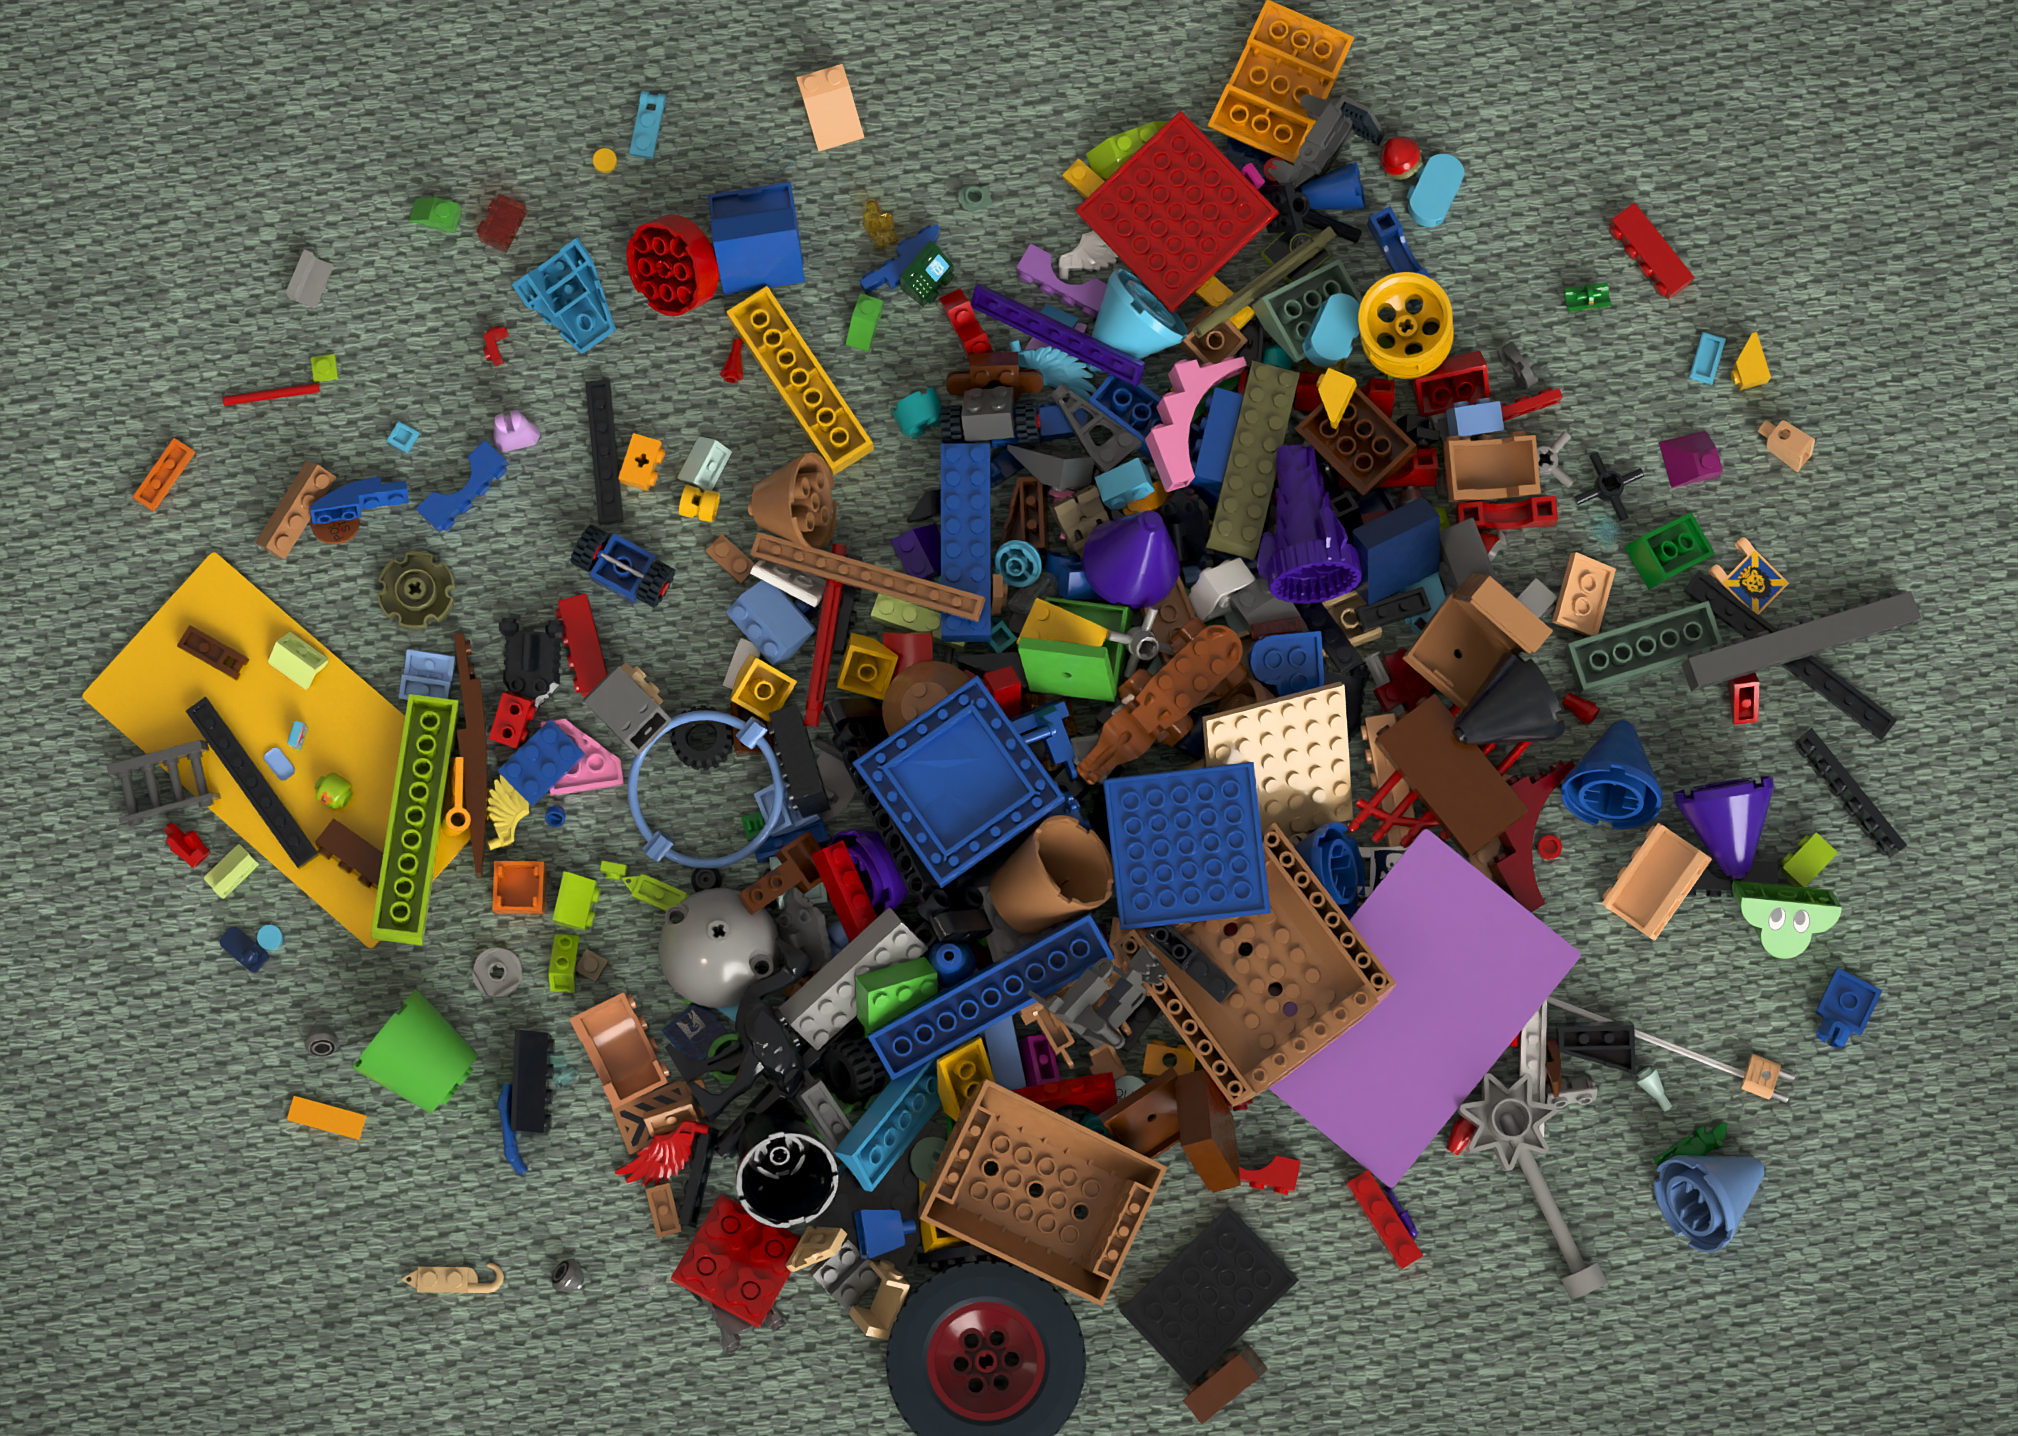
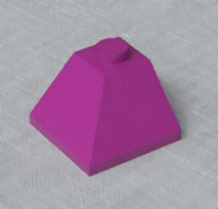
(1690, 459)

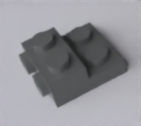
(845, 1275)

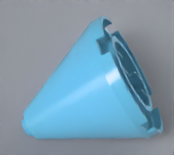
(1135, 319)

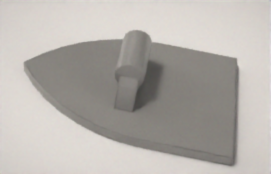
(837, 784)

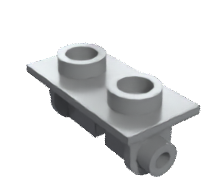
(1582, 1092)

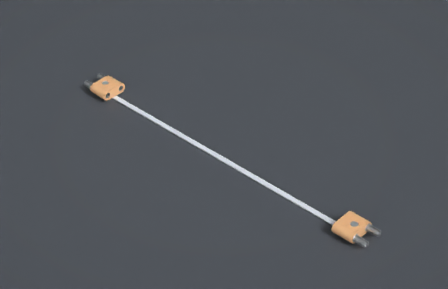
(1757, 1079)

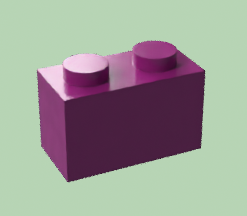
(1038, 1061)

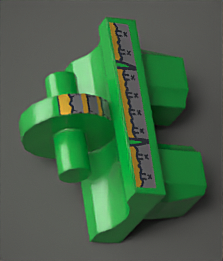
(1587, 298)

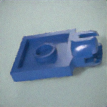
(1845, 1007)

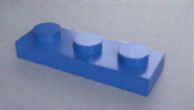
(776, 843)

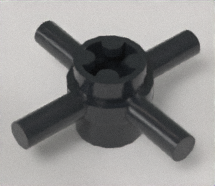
(1611, 477)

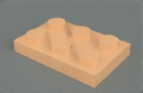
(1583, 595)

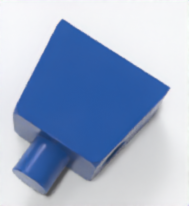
(881, 1231)

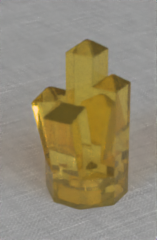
(879, 226)

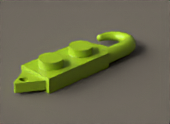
(654, 892)

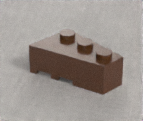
(1028, 515)
(1224, 1383)

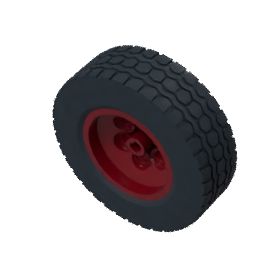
(979, 1301)

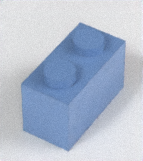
(1475, 419)

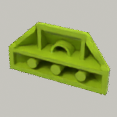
(1116, 150)

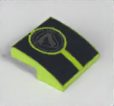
(1288, 242)

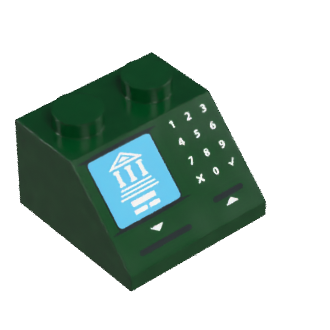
(927, 275)

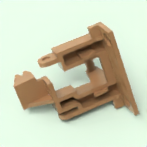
(1059, 1038)

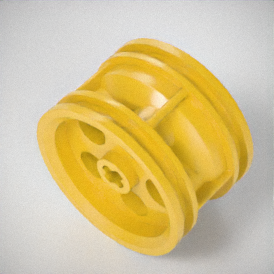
(1394, 293)

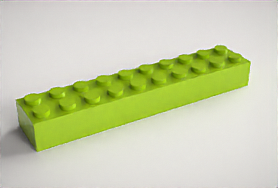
(415, 820)

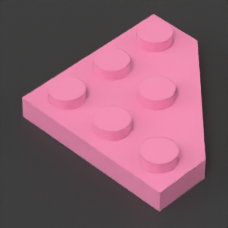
(594, 771)

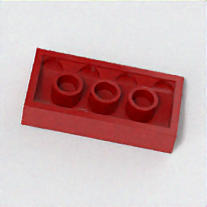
(910, 648)

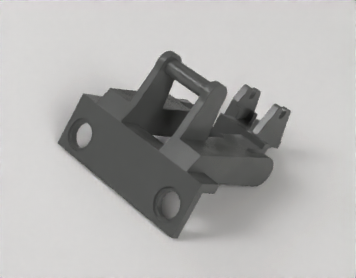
(1124, 998)

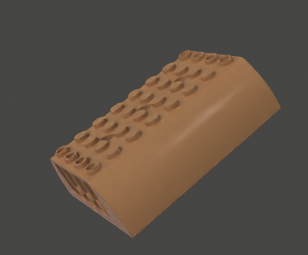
(1073, 1170)

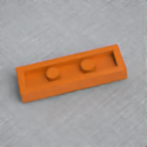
(163, 474)

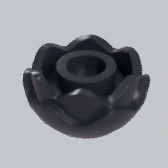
(700, 874)

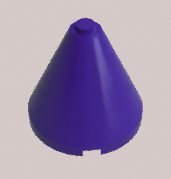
(1131, 560)
(1728, 819)
(874, 868)

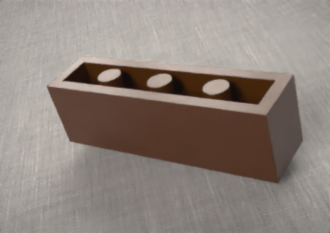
(351, 853)

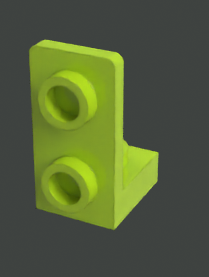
(563, 963)

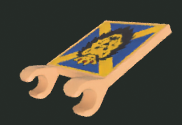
(1753, 580)

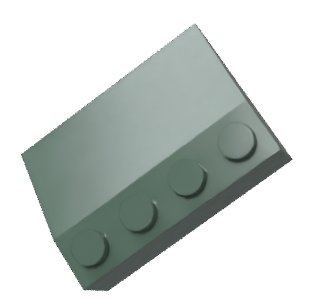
(1291, 309)

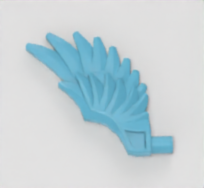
(1056, 368)

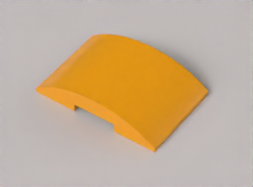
(1280, 64)

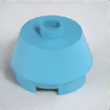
(1018, 563)

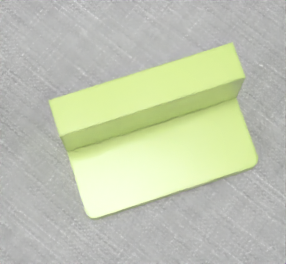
(297, 659)
(231, 871)

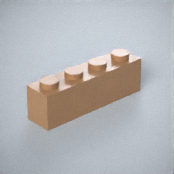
(294, 510)

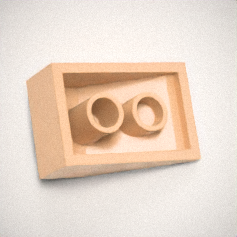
(830, 107)

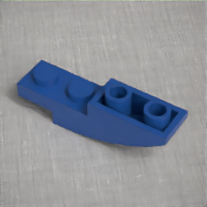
(893, 268)
(349, 499)

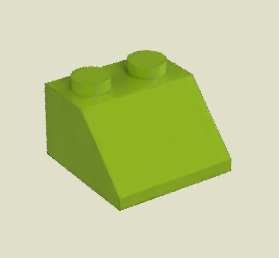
(576, 902)

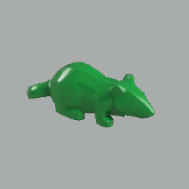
(1697, 1145)

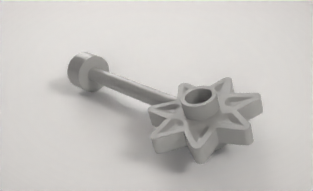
(1509, 1125)

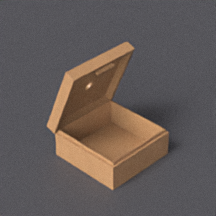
(1480, 623)

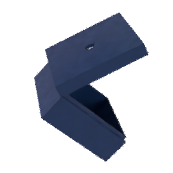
(1395, 546)

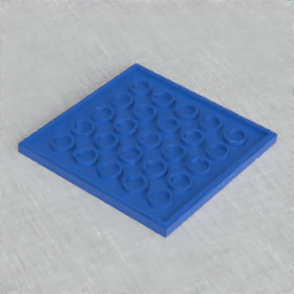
(1187, 846)

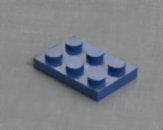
(541, 762)

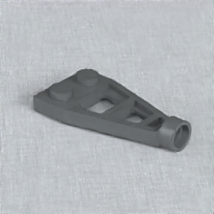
(1114, 450)

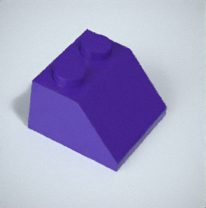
(919, 552)

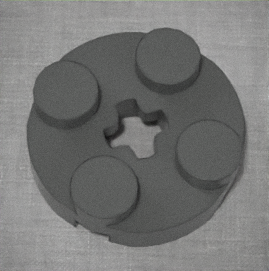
(1518, 365)

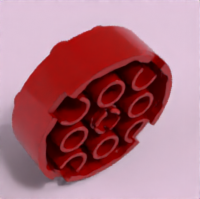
(672, 264)

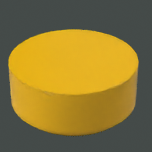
(605, 160)

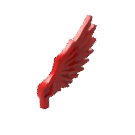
(664, 1154)

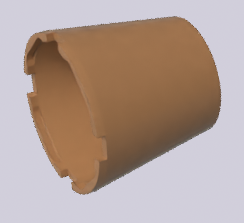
(1053, 876)

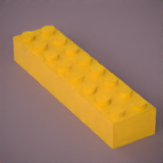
(800, 380)

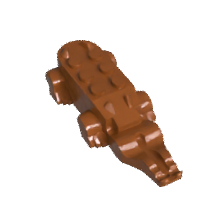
(1160, 703)

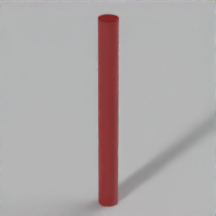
(271, 394)

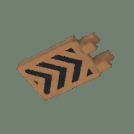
(630, 1115)

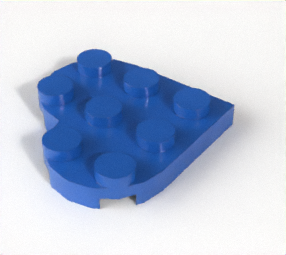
(1288, 661)

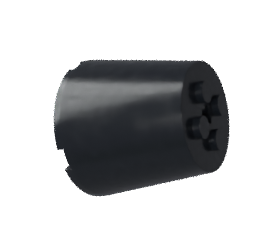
(784, 1170)

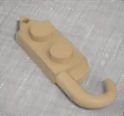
(453, 1280)

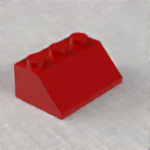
(1454, 381)

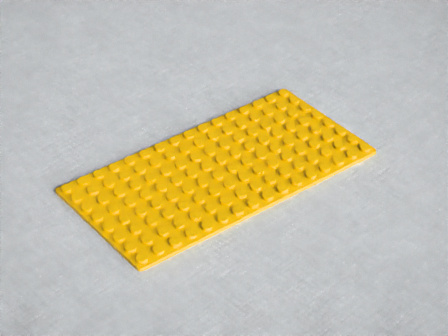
(347, 734)

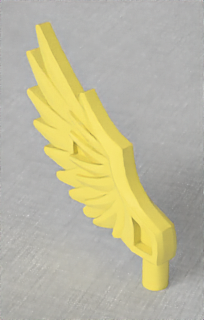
(505, 811)

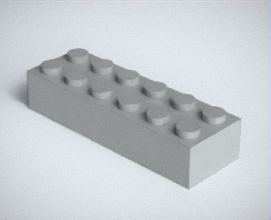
(830, 996)

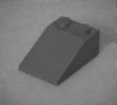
(1055, 465)
(1258, 605)

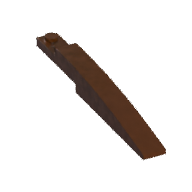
(473, 749)

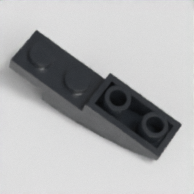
(1192, 961)

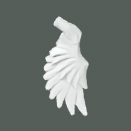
(1089, 254)

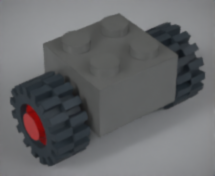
(989, 416)

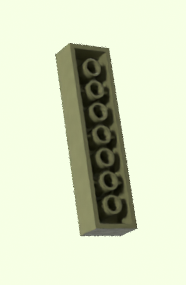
(1252, 460)

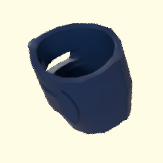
(1193, 741)

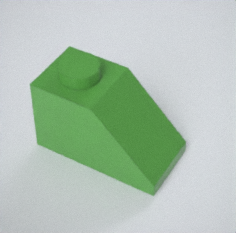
(436, 213)
(864, 322)

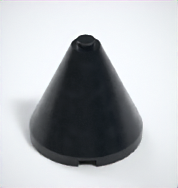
(1510, 706)

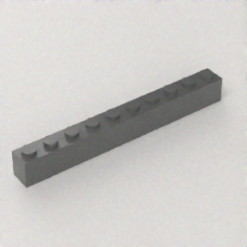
(1801, 640)

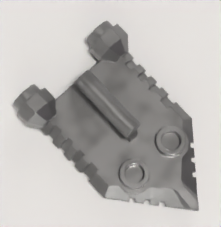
(732, 1325)

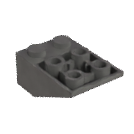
(627, 710)

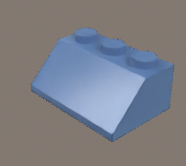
(771, 622)

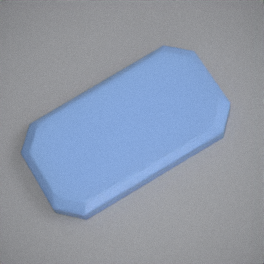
(279, 764)

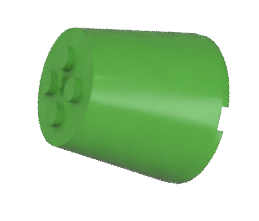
(418, 1055)

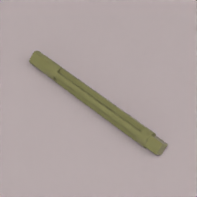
(1264, 281)

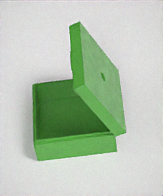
(1078, 668)

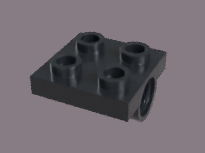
(1288, 204)

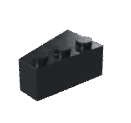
(1601, 1042)

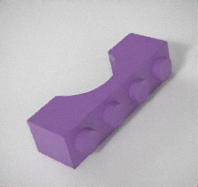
(1037, 269)

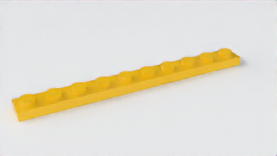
(1212, 292)

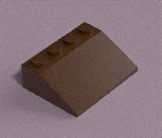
(1363, 446)

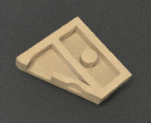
(816, 1246)

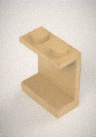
(887, 1302)

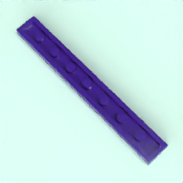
(1057, 334)

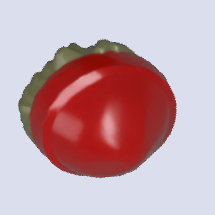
(1400, 157)

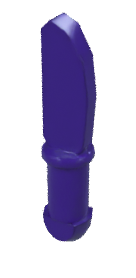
(1403, 1215)

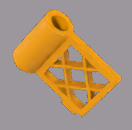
(457, 818)

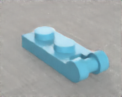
(647, 125)

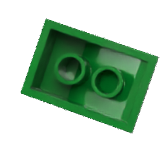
(1669, 550)

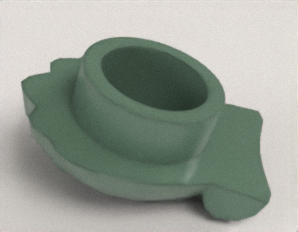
(974, 197)

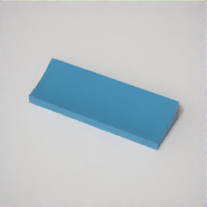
(891, 1124)

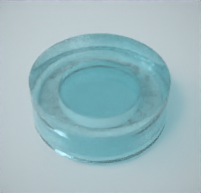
(565, 1078)

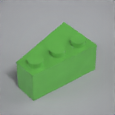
(893, 991)

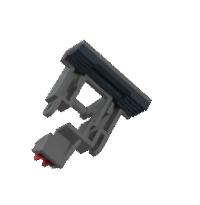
(1326, 139)

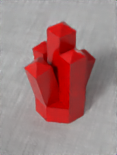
(187, 845)

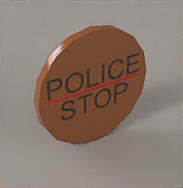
(336, 531)

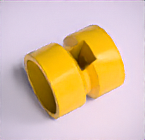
(707, 501)

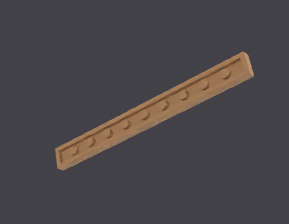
(868, 577)

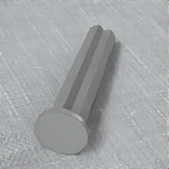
(1380, 677)

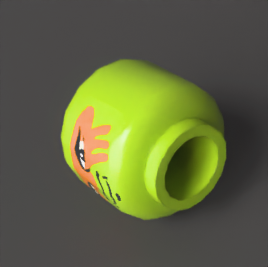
(333, 791)

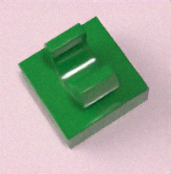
(753, 824)

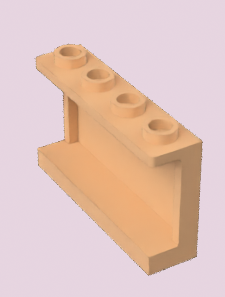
(1655, 880)

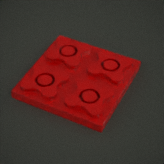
(737, 1262)

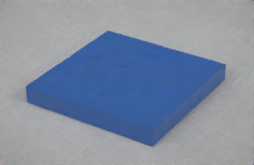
(959, 781)

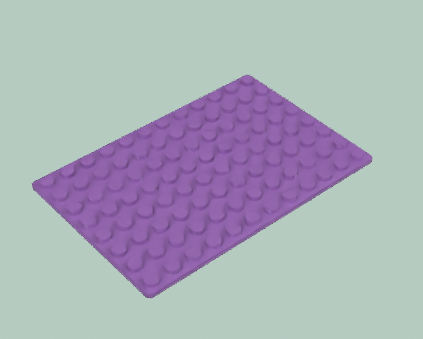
(1467, 983)

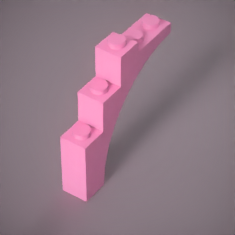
(1170, 440)

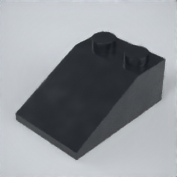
(995, 662)

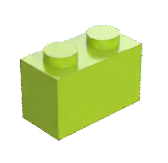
(1808, 860)

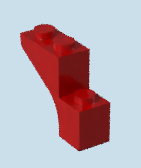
(964, 323)

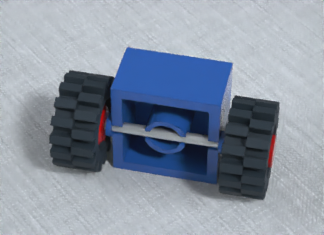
(622, 566)

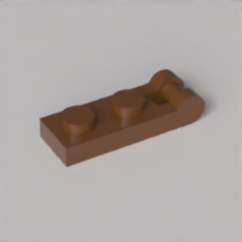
(212, 652)

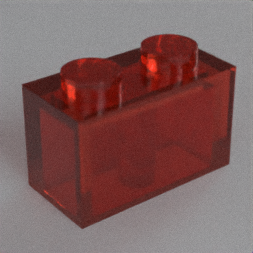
(501, 223)

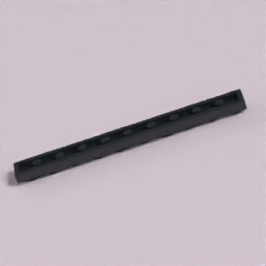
(1807, 669)

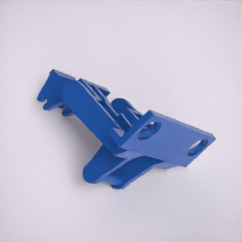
(1056, 742)

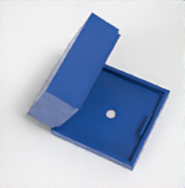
(756, 238)

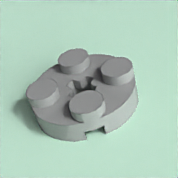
(484, 968)

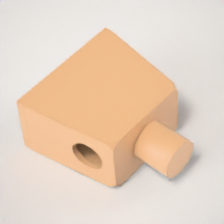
(1794, 449)

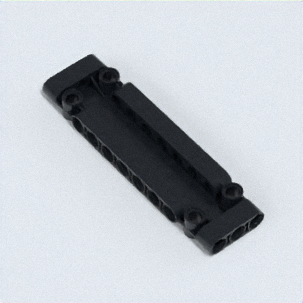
(950, 909)

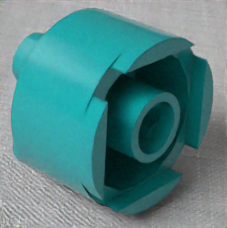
(918, 413)

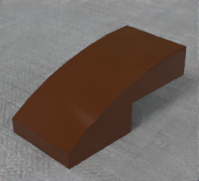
(1553, 1068)

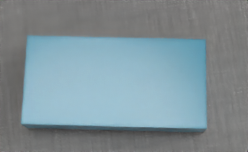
(1707, 358)

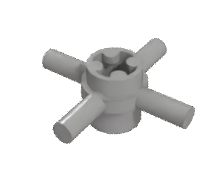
(1550, 454)
(1134, 639)

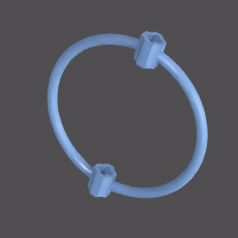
(660, 844)

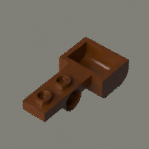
(795, 869)

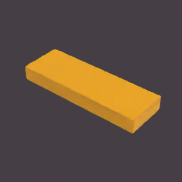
(326, 1117)

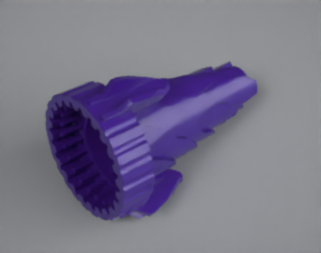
(1310, 549)

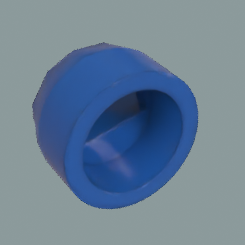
(555, 816)

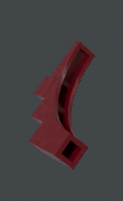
(1514, 866)

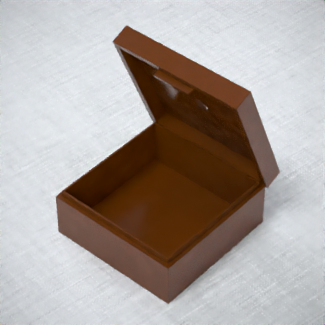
(1185, 1111)

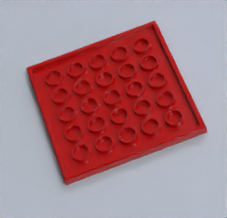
(1176, 211)

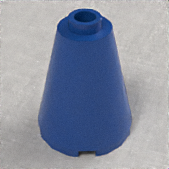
(1336, 190)
(955, 970)

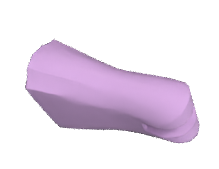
(514, 432)

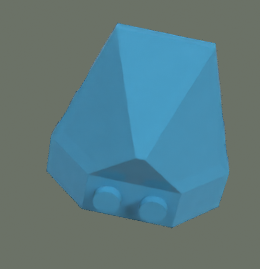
(569, 296)

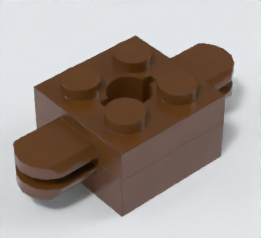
(995, 370)

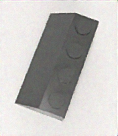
(1462, 553)

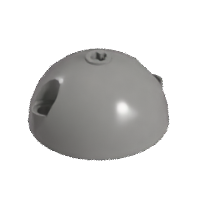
(711, 968)

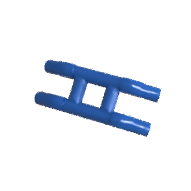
(511, 1151)

